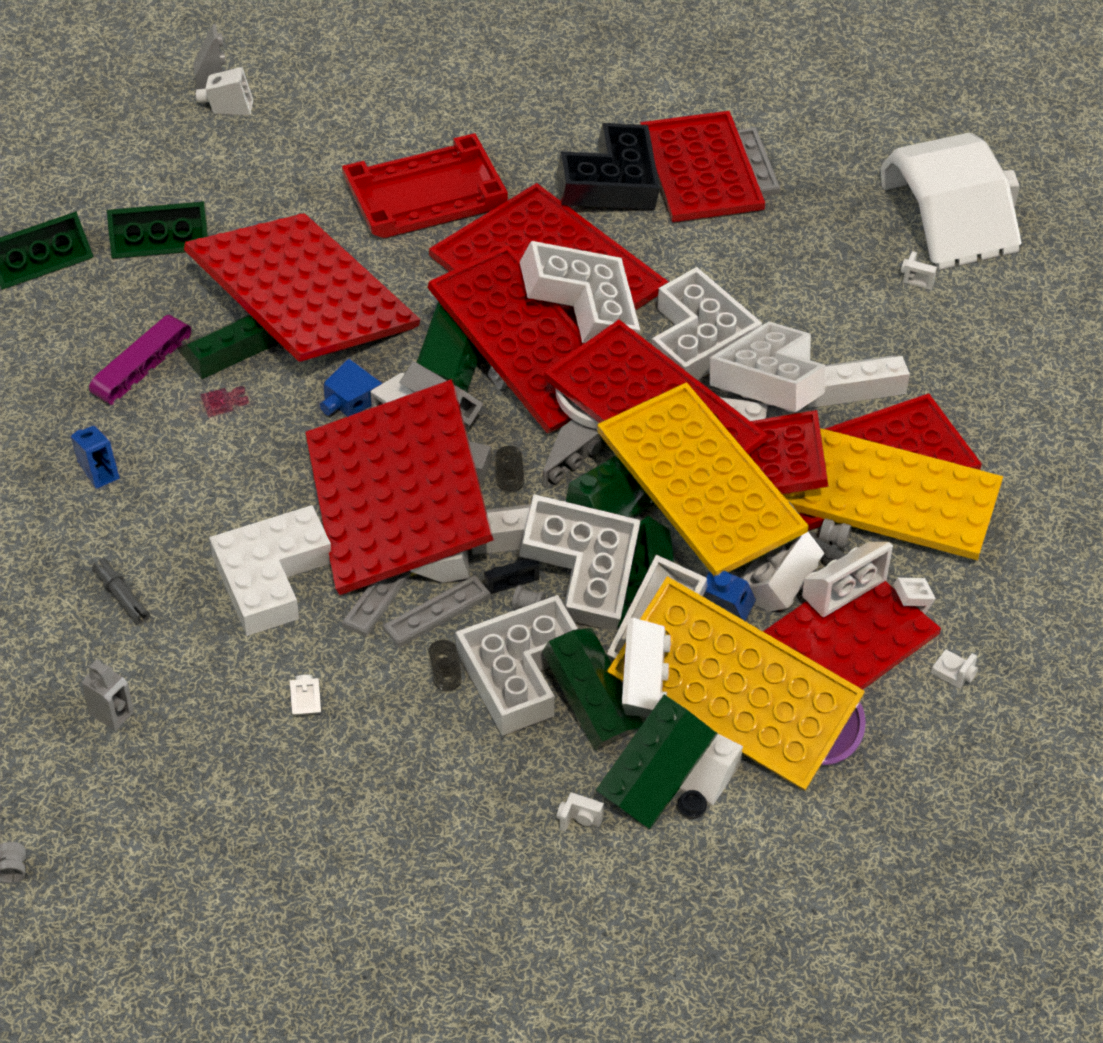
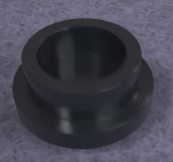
(692, 804)

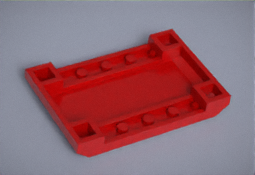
(426, 188)

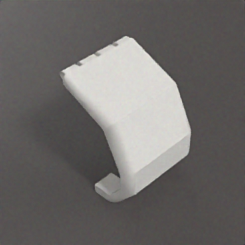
(960, 198)

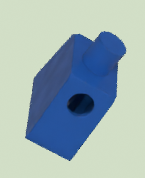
(348, 390)
(92, 445)
(727, 592)

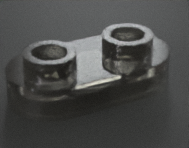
(509, 470)
(446, 666)

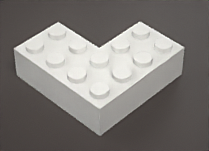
(580, 279)
(703, 320)
(770, 367)
(590, 543)
(259, 560)
(507, 661)

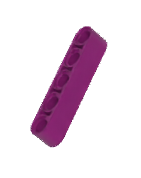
(139, 358)

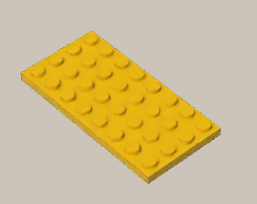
(702, 479)
(902, 495)
(749, 684)

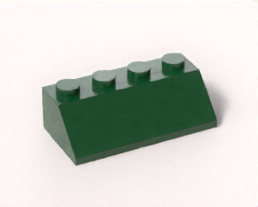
(155, 228)
(42, 249)
(226, 346)
(448, 350)
(609, 489)
(651, 541)
(591, 691)
(656, 761)

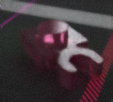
(221, 402)

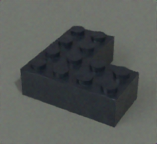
(616, 176)

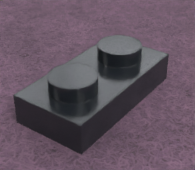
(511, 575)

